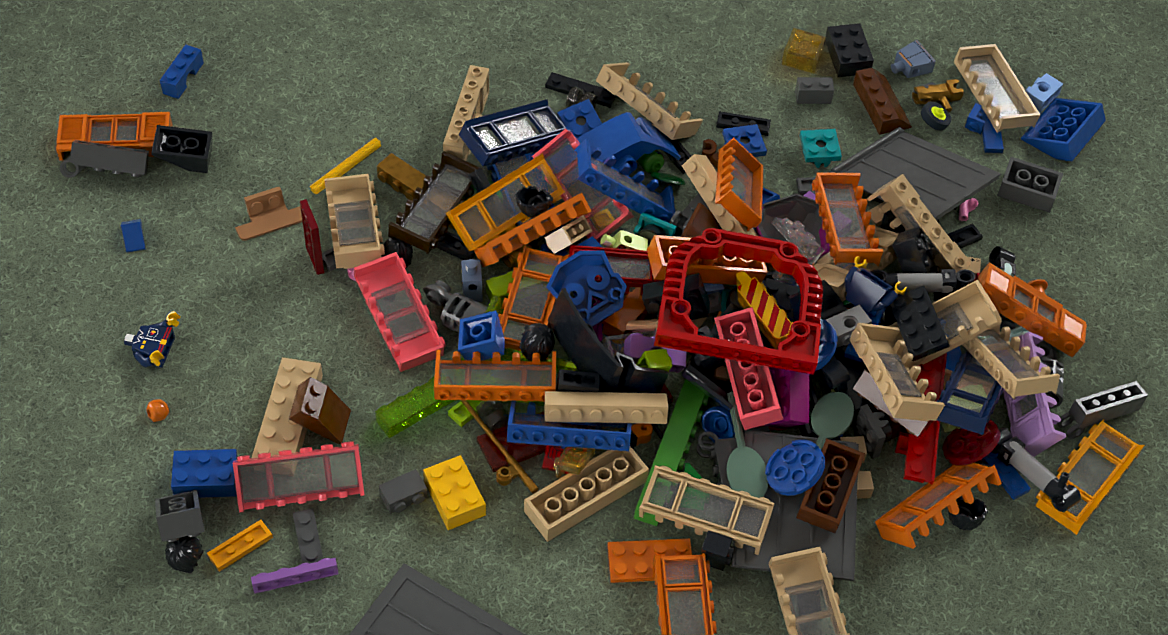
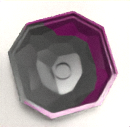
(795, 209)

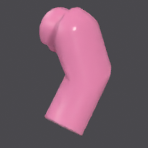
(966, 207)

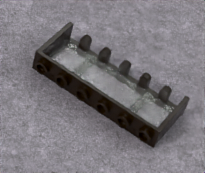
(426, 215)

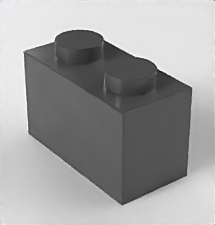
(814, 90)
(403, 491)

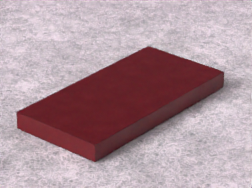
(312, 237)

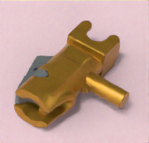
(938, 93)

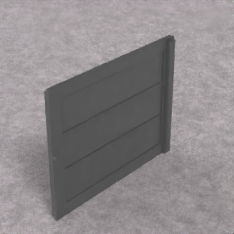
(935, 173)
(786, 532)
(423, 607)

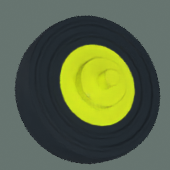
(936, 116)

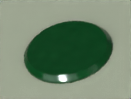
(668, 178)

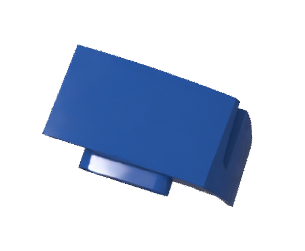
(628, 140)

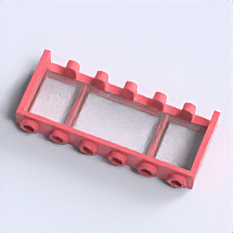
(606, 212)
(298, 476)

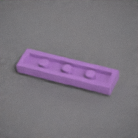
(295, 575)

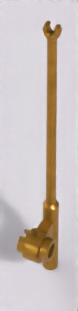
(504, 474)

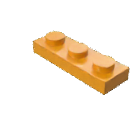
(240, 545)

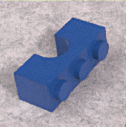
(174, 80)

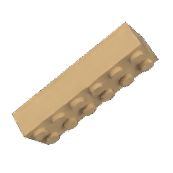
(277, 431)
(582, 495)

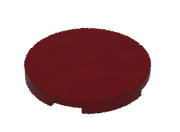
(968, 447)

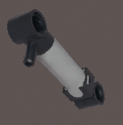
(943, 282)
(1012, 452)

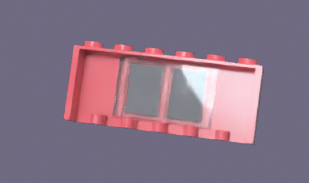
(399, 311)

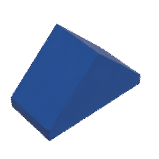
(133, 235)

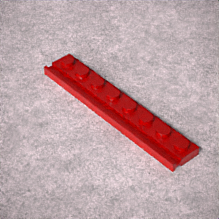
(922, 450)

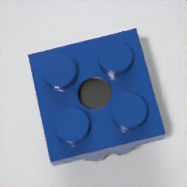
(579, 118)
(748, 137)

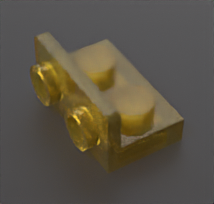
(572, 460)

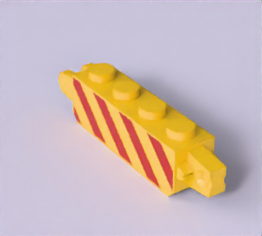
(770, 318)

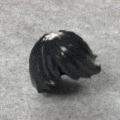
(533, 202)
(402, 248)
(537, 339)
(969, 515)
(184, 553)

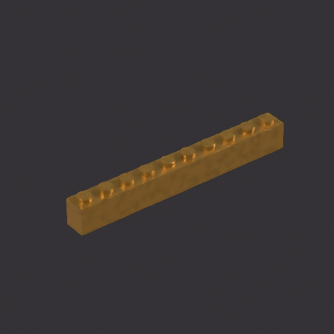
(406, 180)

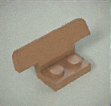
(267, 214)

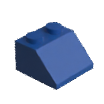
(482, 335)

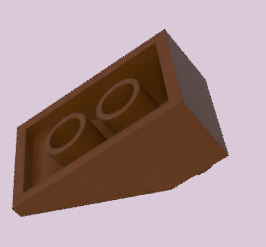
(320, 410)

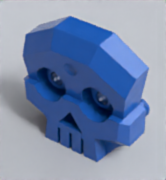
(579, 274)

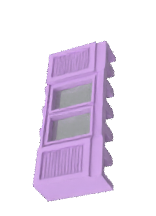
(1030, 414)

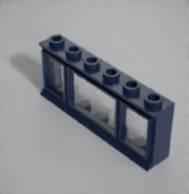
(511, 132)
(969, 396)

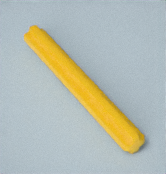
(347, 164)

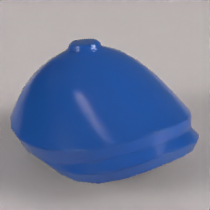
(719, 422)

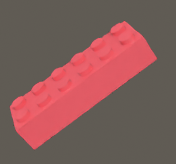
(750, 382)

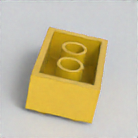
(454, 492)

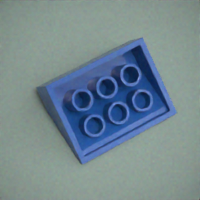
(1065, 128)

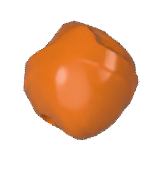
(157, 410)

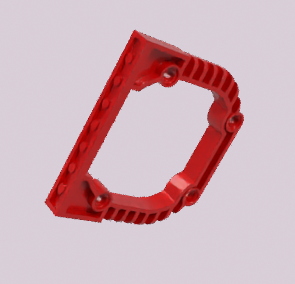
(678, 332)

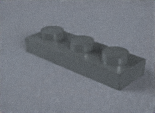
(307, 536)

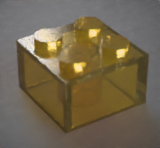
(803, 50)

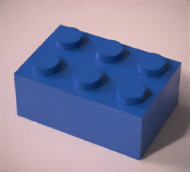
(204, 471)

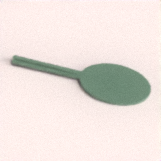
(831, 416)
(745, 466)

